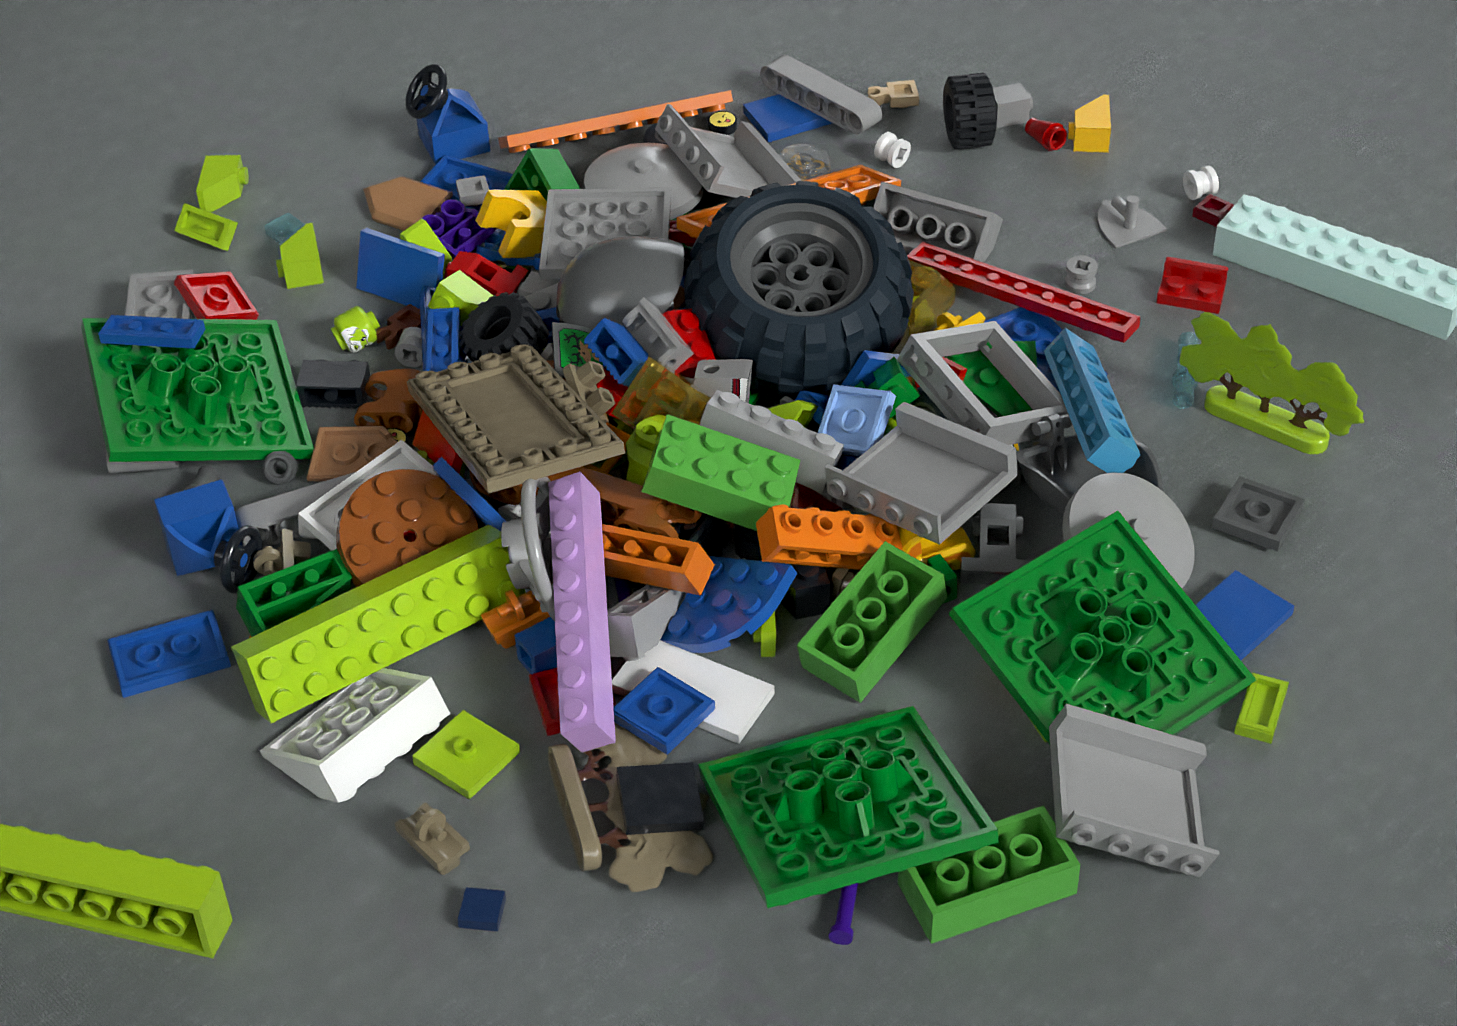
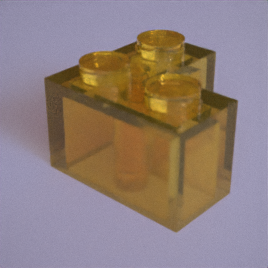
(660, 392)

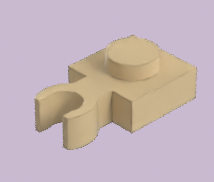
(897, 94)

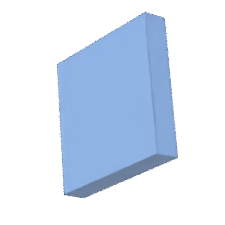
(856, 417)

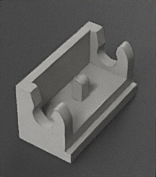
(657, 335)

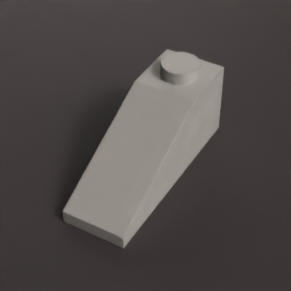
(640, 621)

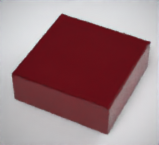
(1212, 210)

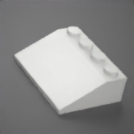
(357, 732)

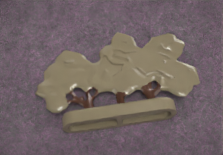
(648, 855)

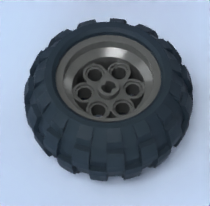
(801, 247)

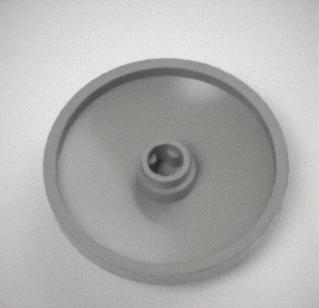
(646, 167)
(1144, 508)

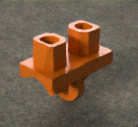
(513, 617)

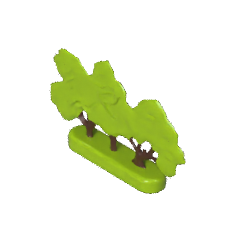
(1266, 371)

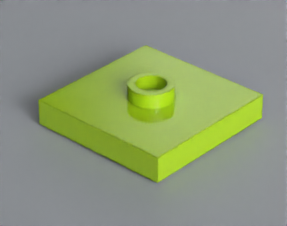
(466, 754)

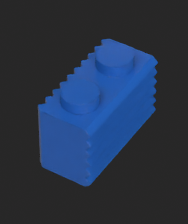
(617, 350)

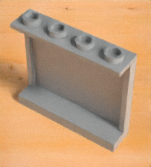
(725, 162)
(925, 474)
(1128, 790)

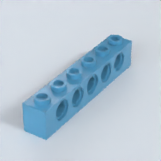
(1091, 403)

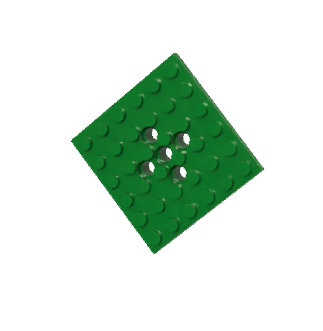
(202, 403)
(1120, 610)
(845, 806)

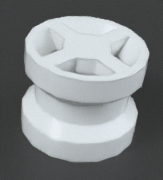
(892, 149)
(1200, 182)

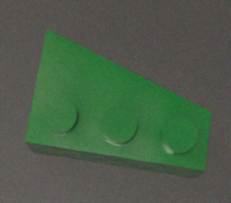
(542, 171)
(292, 591)

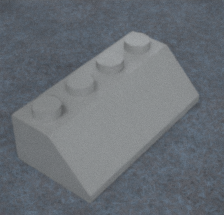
(938, 222)
(761, 427)

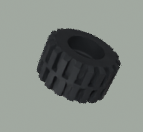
(969, 110)
(502, 325)

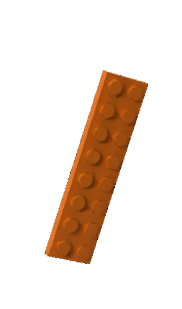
(605, 124)
(857, 180)

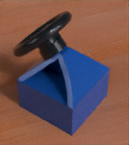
(446, 118)
(205, 534)

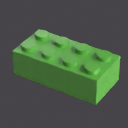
(718, 473)
(872, 621)
(994, 882)

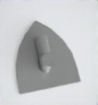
(1125, 222)

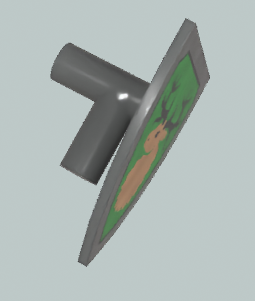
(570, 346)

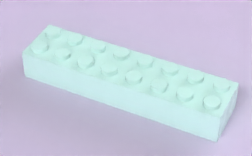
(1340, 265)

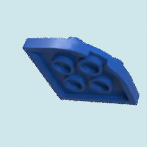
(734, 600)

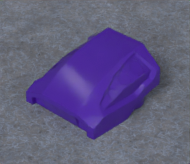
(457, 227)

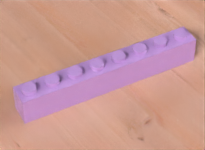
(581, 613)

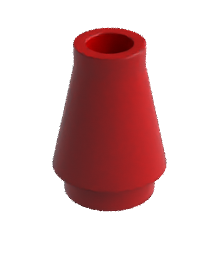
(1048, 134)

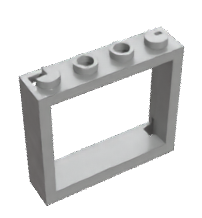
(925, 364)

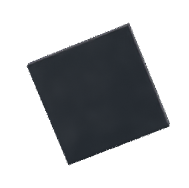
(659, 798)

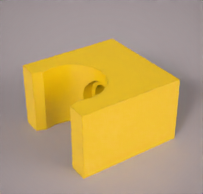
(520, 215)

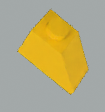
(1091, 126)

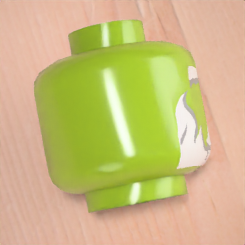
(355, 329)

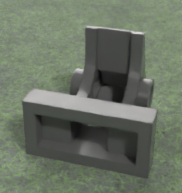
(995, 562)

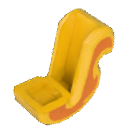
(951, 549)

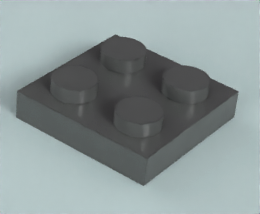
(1258, 513)

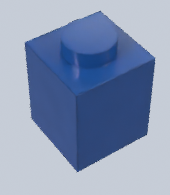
(537, 646)

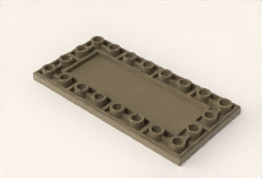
(513, 418)

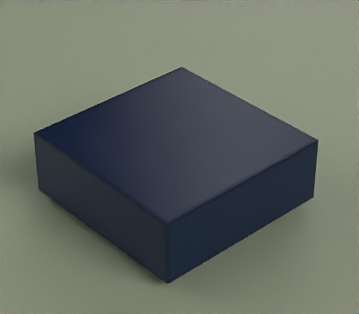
(481, 909)

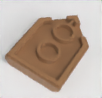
(404, 201)
(346, 450)

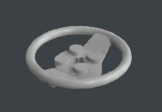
(528, 545)

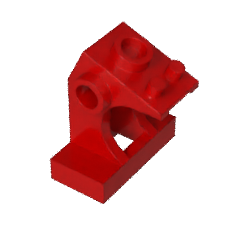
(478, 268)

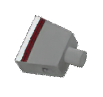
(725, 376)

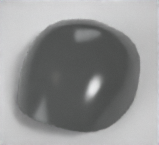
(615, 276)
(1059, 466)

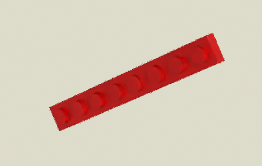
(1028, 293)

